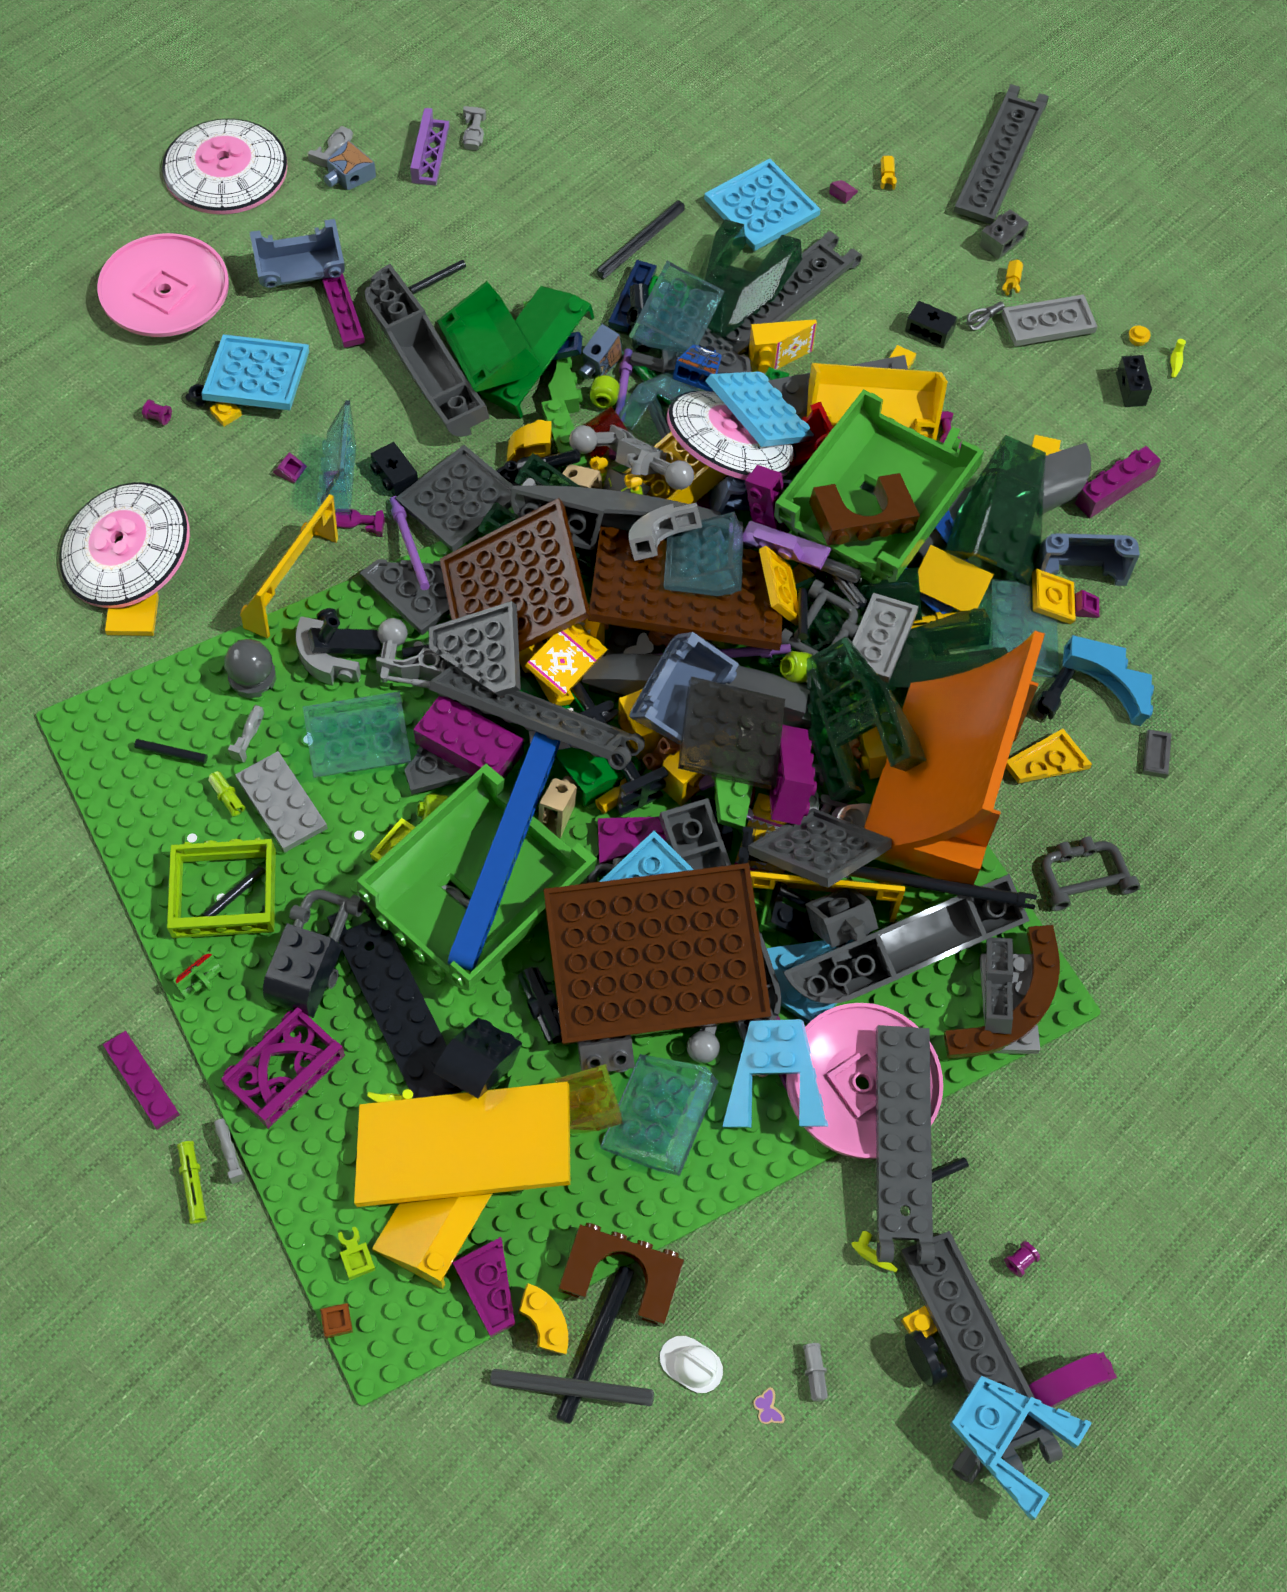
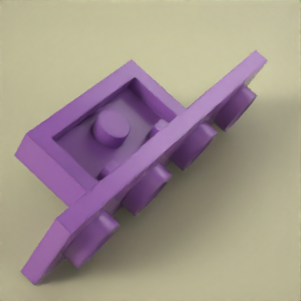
(786, 545)

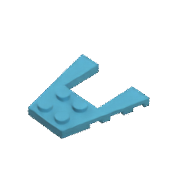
(775, 1049)
(991, 1420)

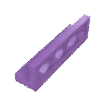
(425, 137)

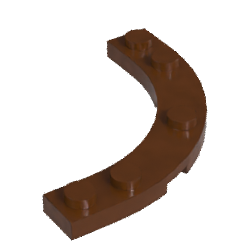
(1028, 1013)

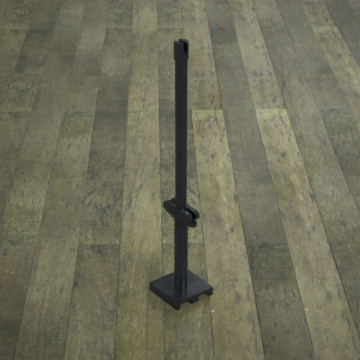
(639, 789)
(912, 880)

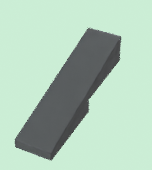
(999, 985)

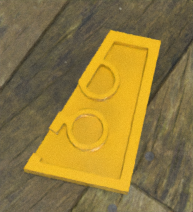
(1048, 758)

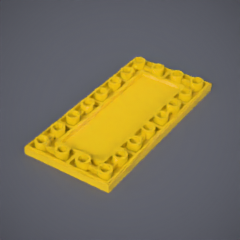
(463, 1144)

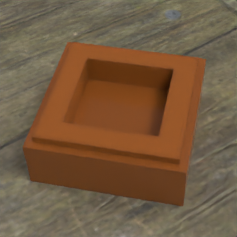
(336, 1320)

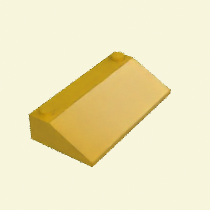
(908, 395)
(320, 524)
(881, 890)
(429, 1234)

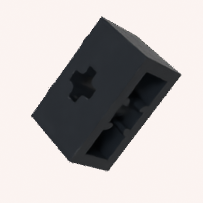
(931, 324)
(1133, 381)
(393, 469)

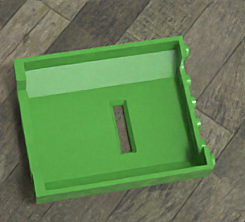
(860, 451)
(453, 846)

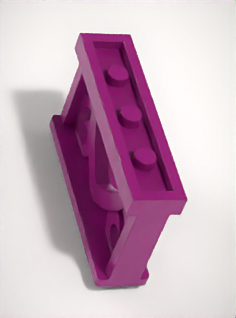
(280, 1102)

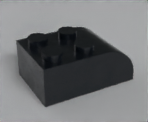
(300, 969)
(478, 1057)

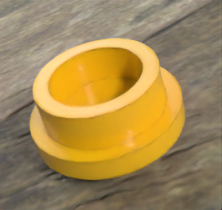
(1139, 335)

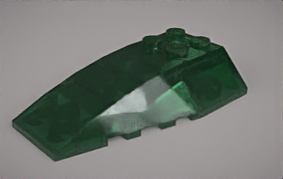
(1004, 511)

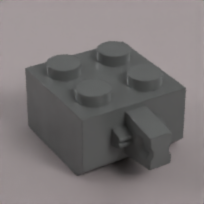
(842, 917)

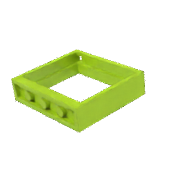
(222, 924)

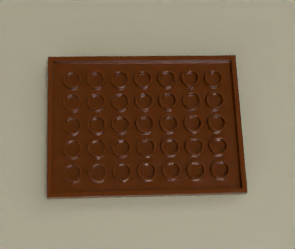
(635, 597)
(656, 953)

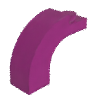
(1073, 1379)

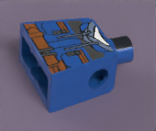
(696, 365)

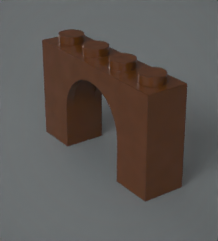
(843, 526)
(659, 1269)

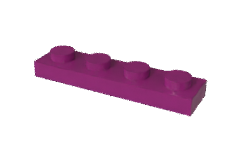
(343, 311)
(141, 1080)

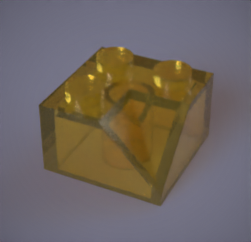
(592, 1100)

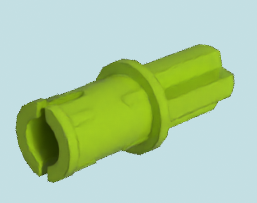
(226, 793)

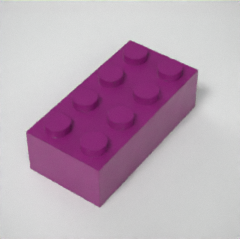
(467, 738)
(794, 778)

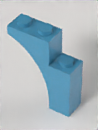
(1109, 666)

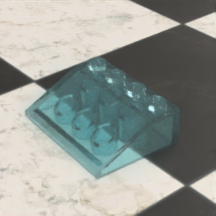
(676, 310)
(339, 461)
(706, 558)
(1014, 621)
(356, 734)
(661, 1113)

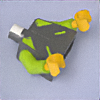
(617, 480)

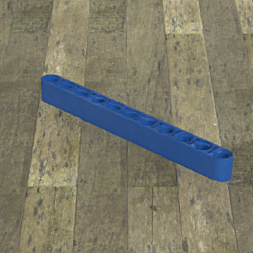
(503, 852)

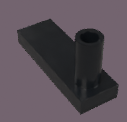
(343, 641)

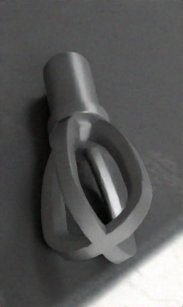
(988, 313)

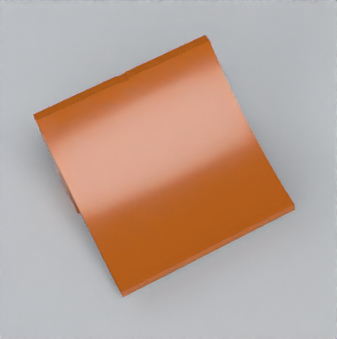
(945, 806)

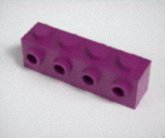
(1117, 481)
(763, 491)

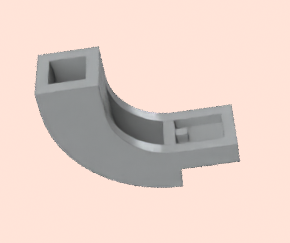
(660, 524)
(321, 665)

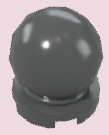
(249, 668)

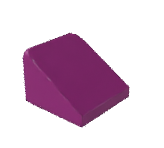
(842, 191)
(290, 468)
(1086, 604)

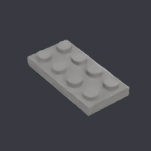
(1049, 320)
(884, 633)
(281, 801)
(1020, 984)

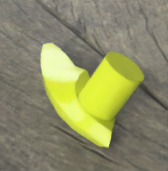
(1177, 357)
(407, 1094)
(868, 1253)

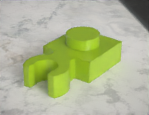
(356, 1257)

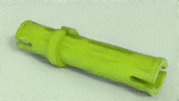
(197, 1211)

